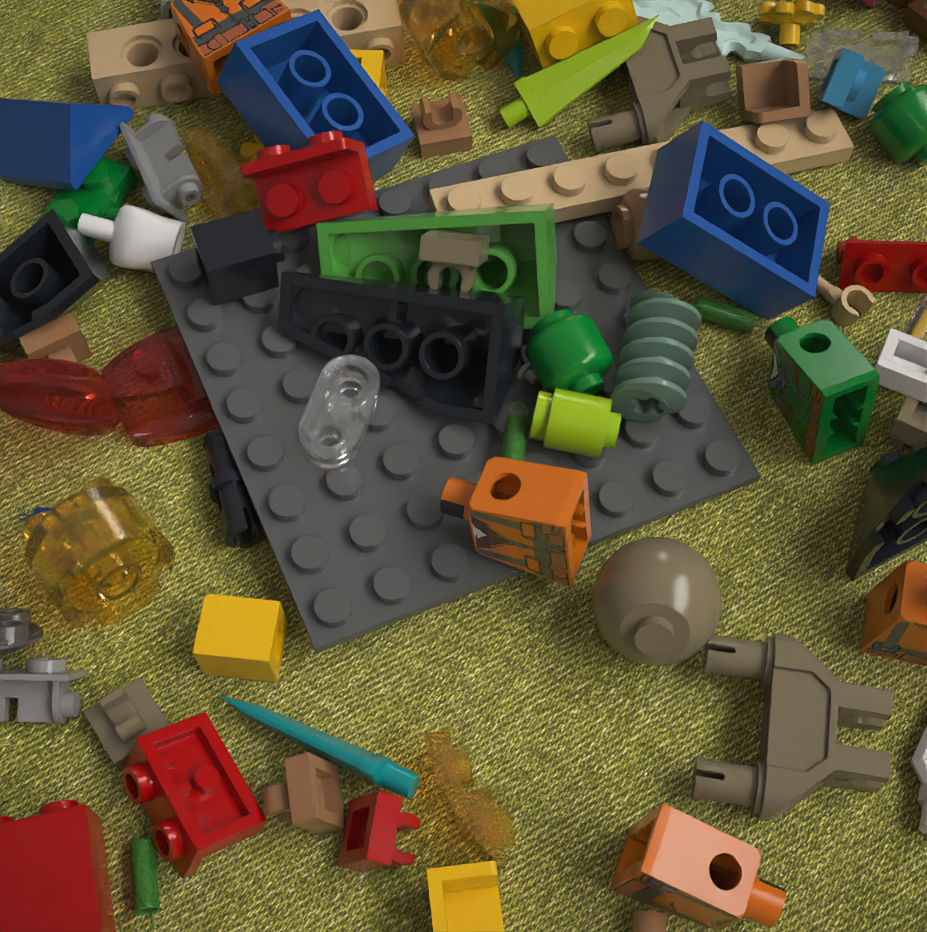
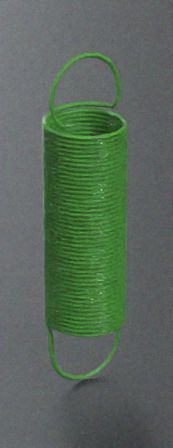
(726, 315)
(515, 435)
(144, 876)

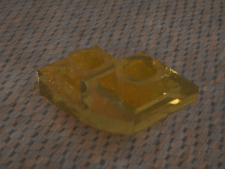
(473, 813)

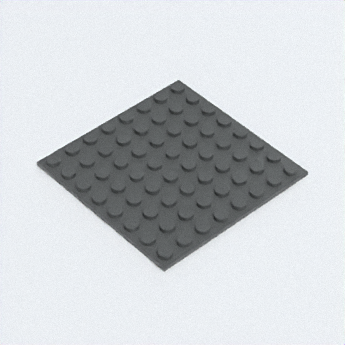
(370, 536)

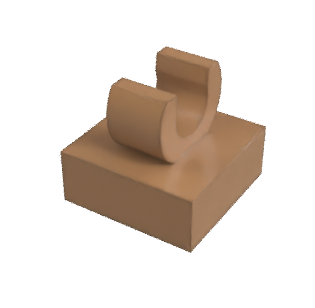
(441, 126)
(57, 340)
(309, 796)

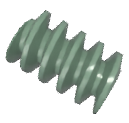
(655, 357)

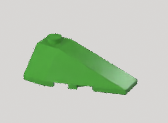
(388, 249)

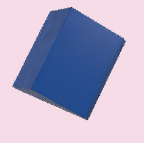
(55, 140)

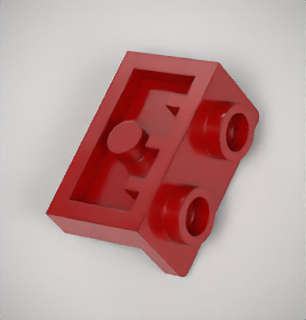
(312, 183)
(190, 792)

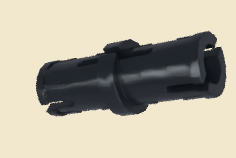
(230, 494)

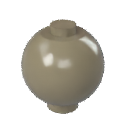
(656, 601)

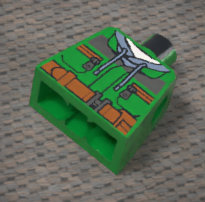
(821, 386)

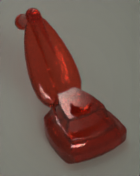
(145, 387)

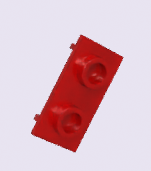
(883, 265)

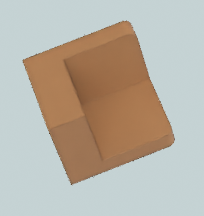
(773, 90)

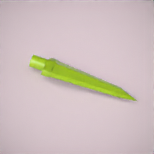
(560, 84)

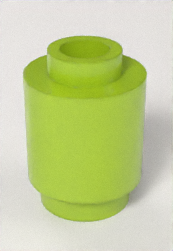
(575, 422)

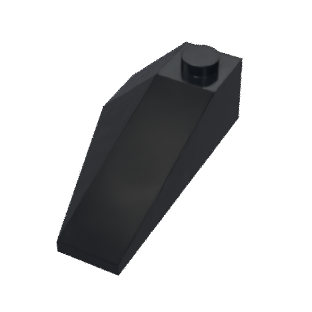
(46, 276)
(429, 343)
(890, 512)

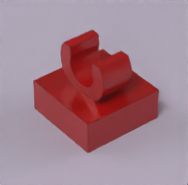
(372, 831)

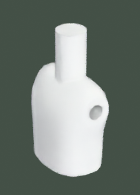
(135, 236)

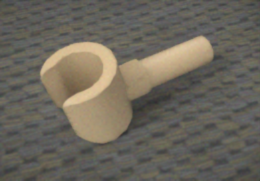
(854, 295)

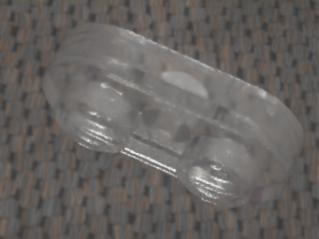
(336, 415)

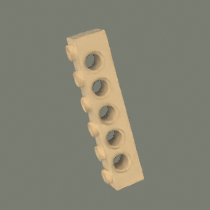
(150, 67)

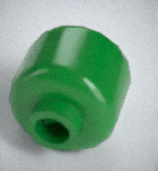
(902, 123)
(568, 353)

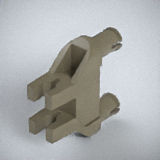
(666, 82)
(797, 731)

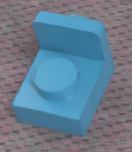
(850, 83)

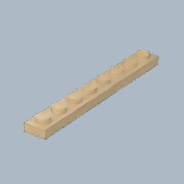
(601, 181)

